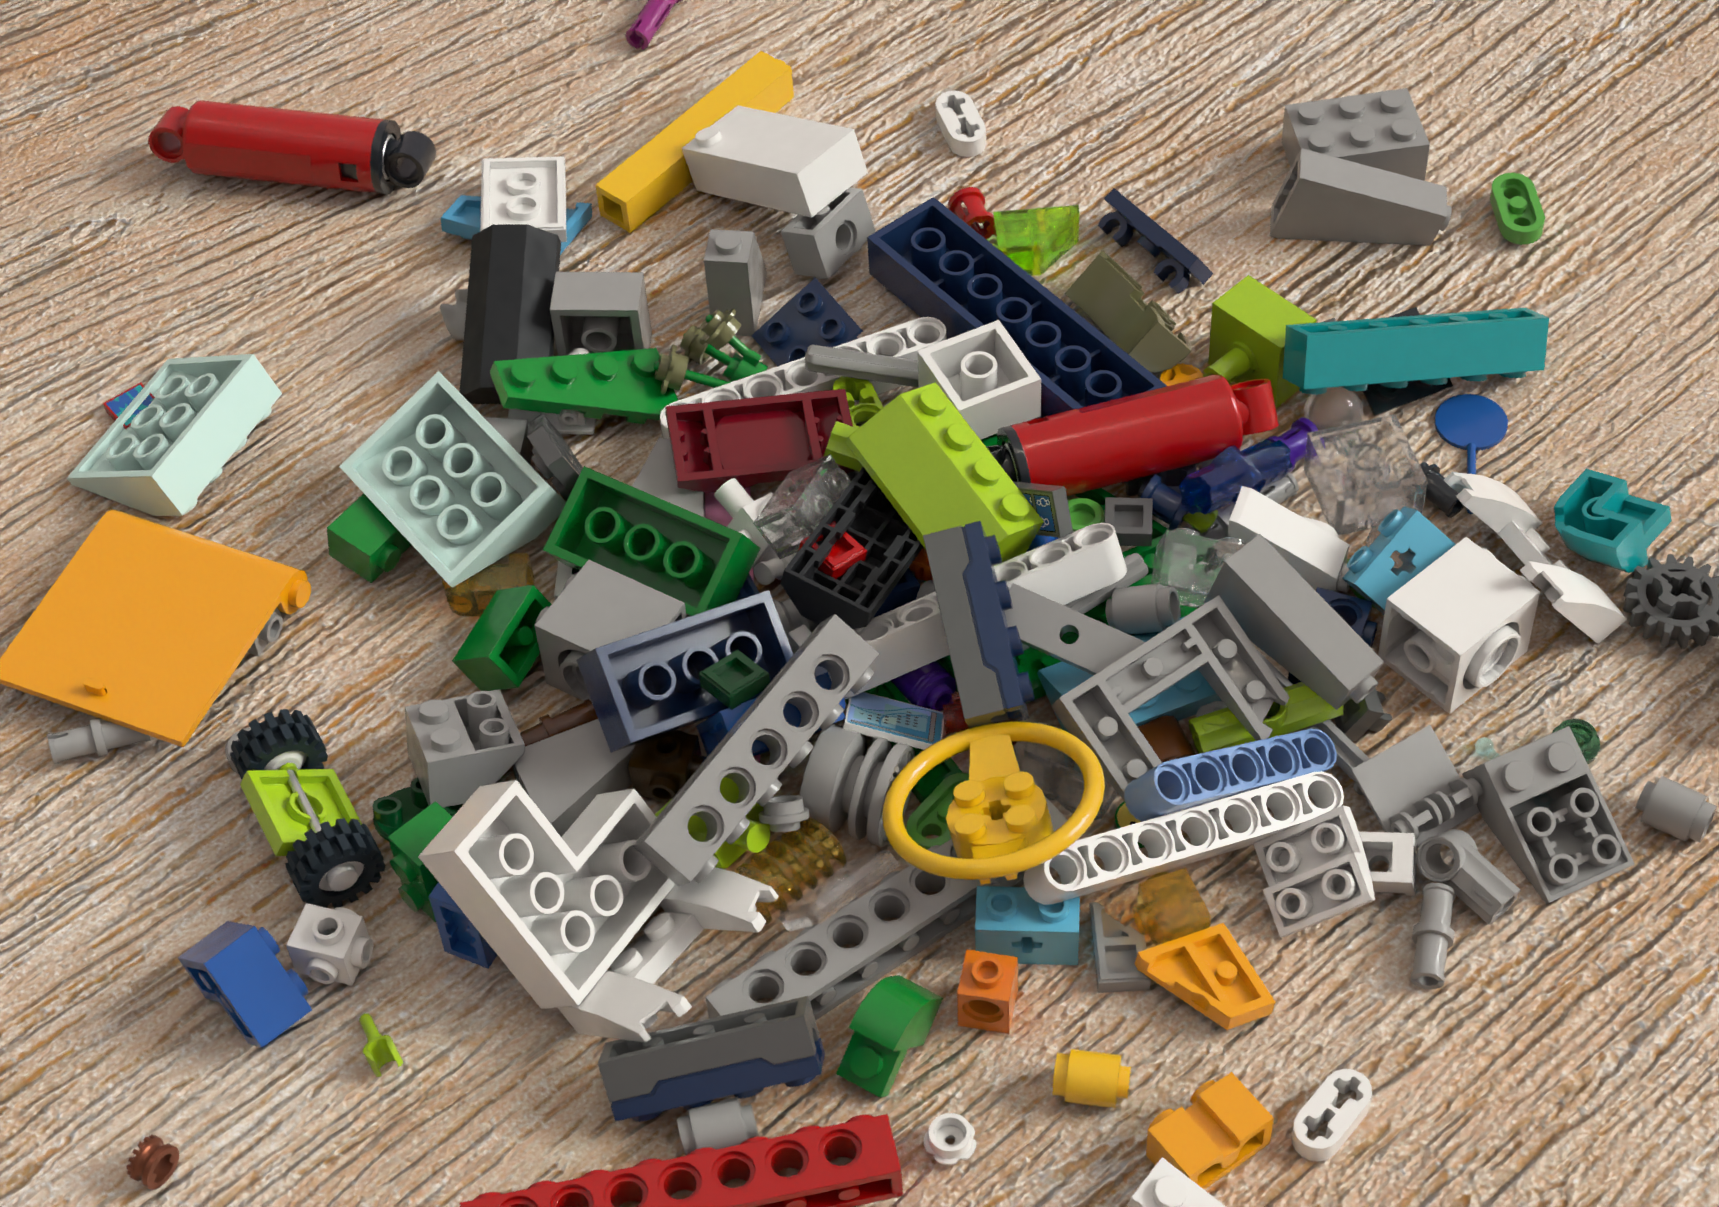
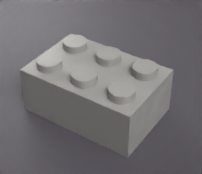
(1362, 128)

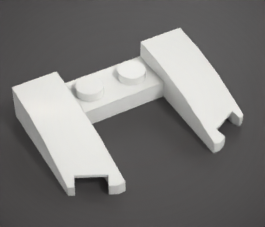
(1516, 524)
(626, 998)

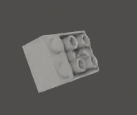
(1556, 845)

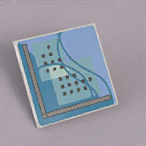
(893, 720)

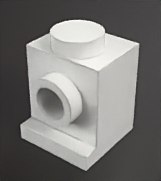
(1400, 853)

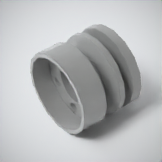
(852, 782)

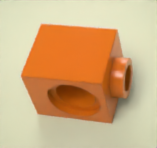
(987, 991)

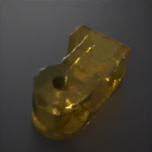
(475, 593)

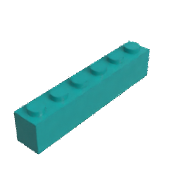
(1414, 349)

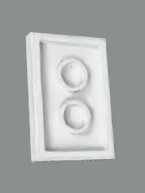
(525, 193)

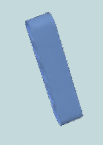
(1228, 772)

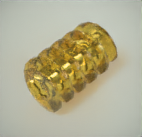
(794, 862)

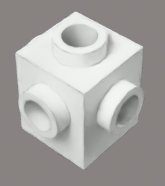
(330, 944)

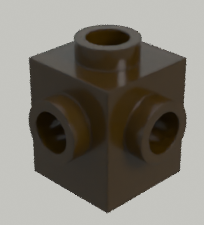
(664, 764)

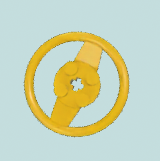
(999, 813)

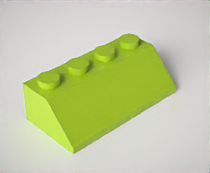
(942, 471)

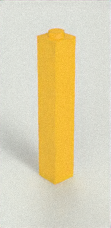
(659, 167)

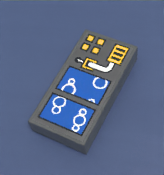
(1051, 506)

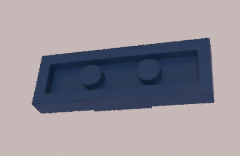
(1154, 241)

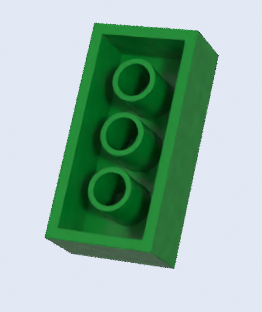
(651, 542)

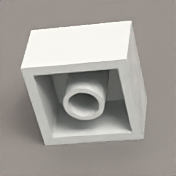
(983, 378)

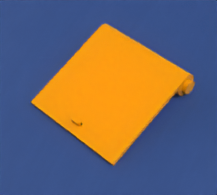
(148, 625)

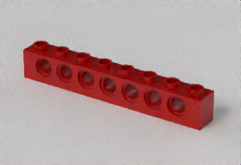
(867, 1179)

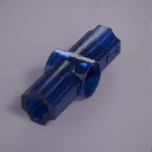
(1230, 470)

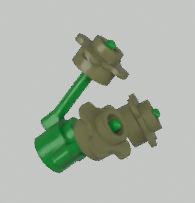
(701, 344)

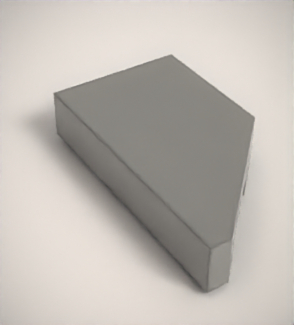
(1115, 953)

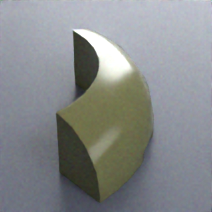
(1117, 307)

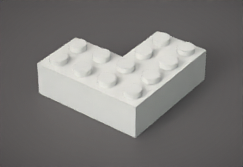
(545, 900)

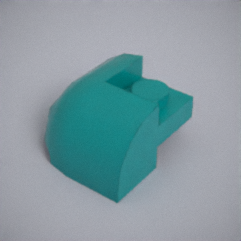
(1607, 523)

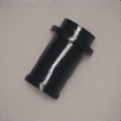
(1440, 492)

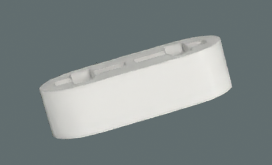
(968, 121)
(1323, 1108)

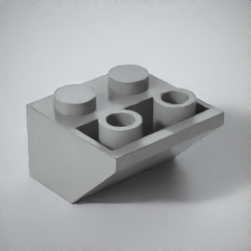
(461, 744)

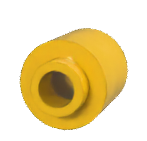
(1091, 1078)

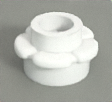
(950, 1126)

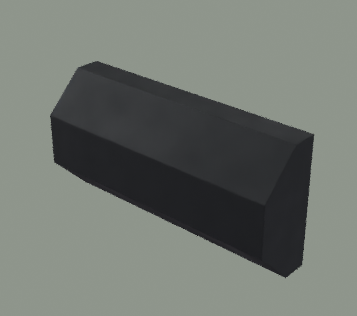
(507, 303)
(861, 591)

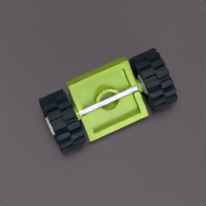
(305, 810)

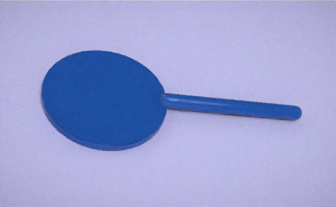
(1471, 425)

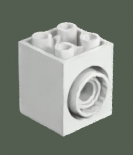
(1458, 624)

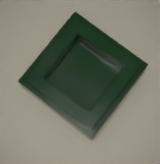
(734, 679)

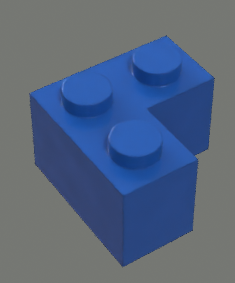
(244, 975)

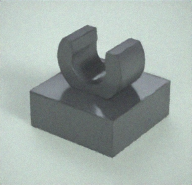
(1130, 520)
(1363, 716)

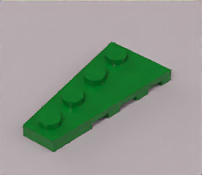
(588, 383)

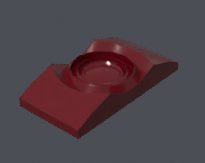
(752, 437)

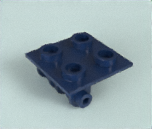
(806, 320)

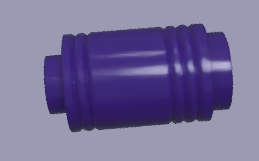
(927, 686)

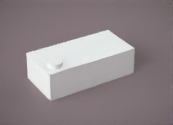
(775, 160)

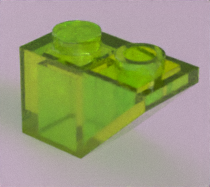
(1036, 235)

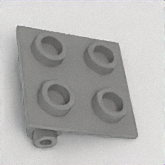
(1417, 787)

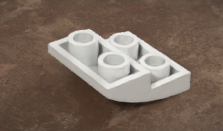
(1315, 871)

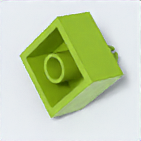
(1250, 336)

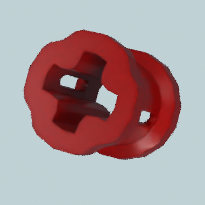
(974, 211)

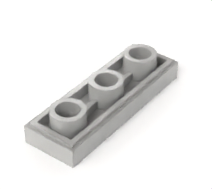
(1044, 623)

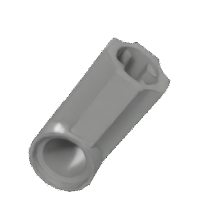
(1472, 875)

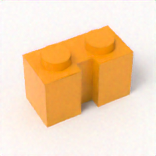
(1212, 1134)

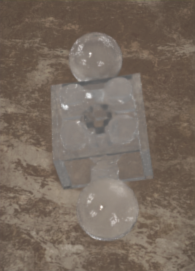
(1358, 465)

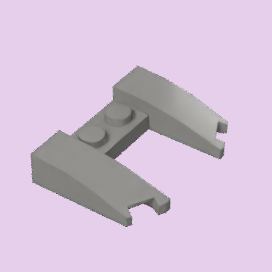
(1200, 641)

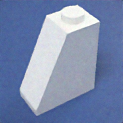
(1306, 547)

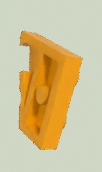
(1209, 975)

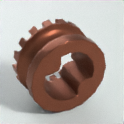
(153, 1162)

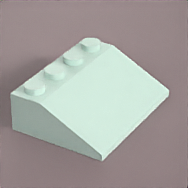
(182, 437)
(452, 483)

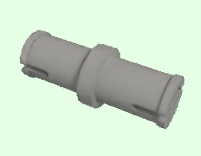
(91, 739)
(1433, 936)

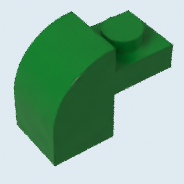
(884, 1026)

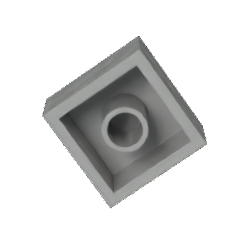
(600, 312)

